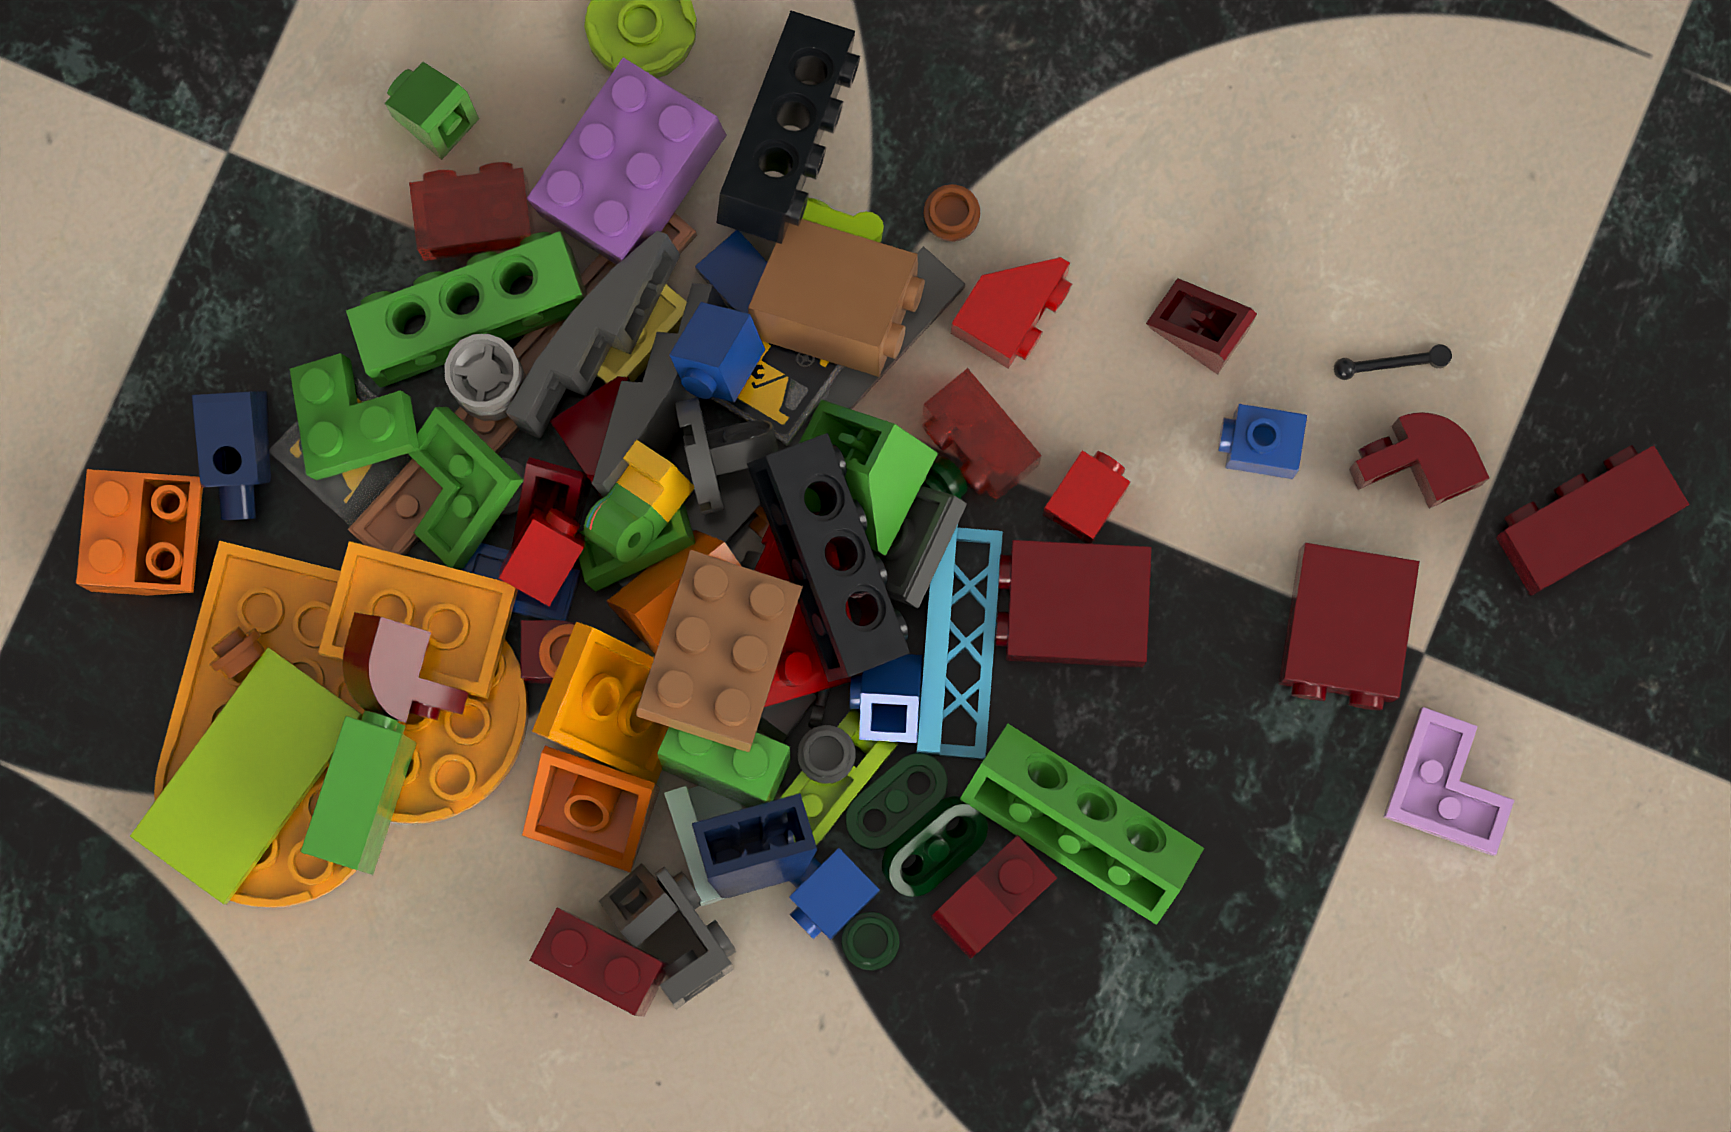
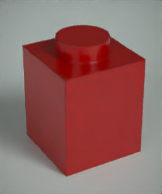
(1087, 495)
(543, 554)

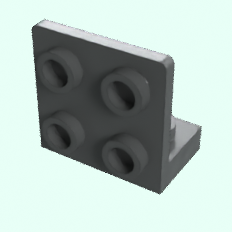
(689, 973)

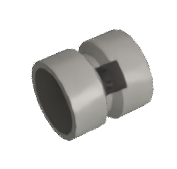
(484, 376)

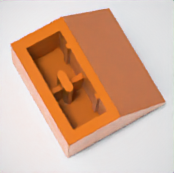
(139, 533)

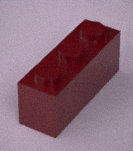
(1590, 517)

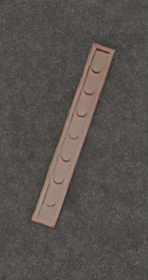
(405, 501)

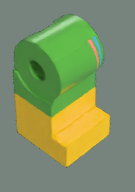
(637, 504)

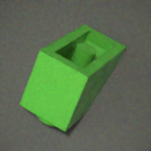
(431, 108)

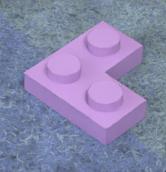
(1430, 788)

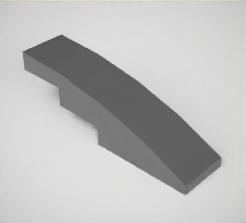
(604, 319)
(648, 407)

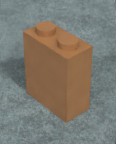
(836, 296)

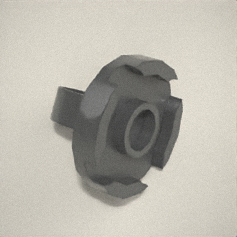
(720, 450)

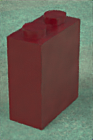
(1075, 603)
(1348, 625)
(599, 962)

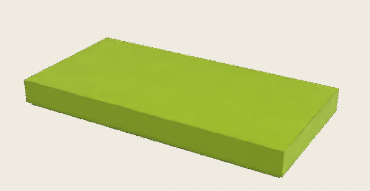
(245, 776)

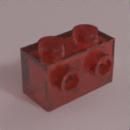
(471, 211)
(981, 436)

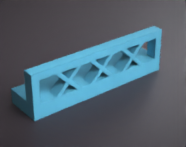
(936, 648)

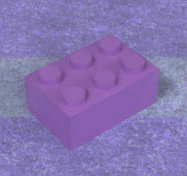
(627, 163)

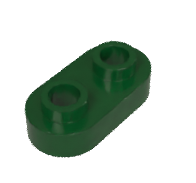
(895, 800)
(936, 850)

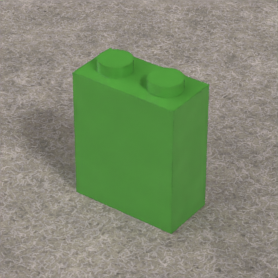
(730, 772)
(360, 792)

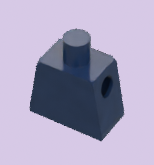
(226, 423)
(756, 846)

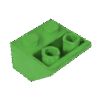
(881, 465)

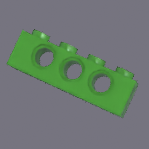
(381, 317)
(1082, 824)

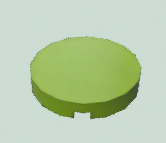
(645, 32)

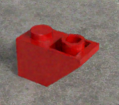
(1007, 306)

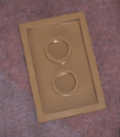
(719, 651)

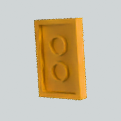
(459, 608)
(596, 704)

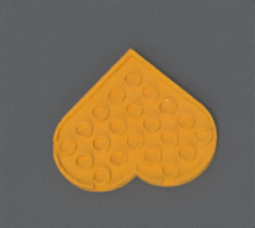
(288, 603)

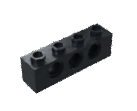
(805, 52)
(802, 541)

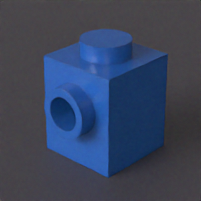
(717, 352)
(1263, 441)
(889, 700)
(830, 895)

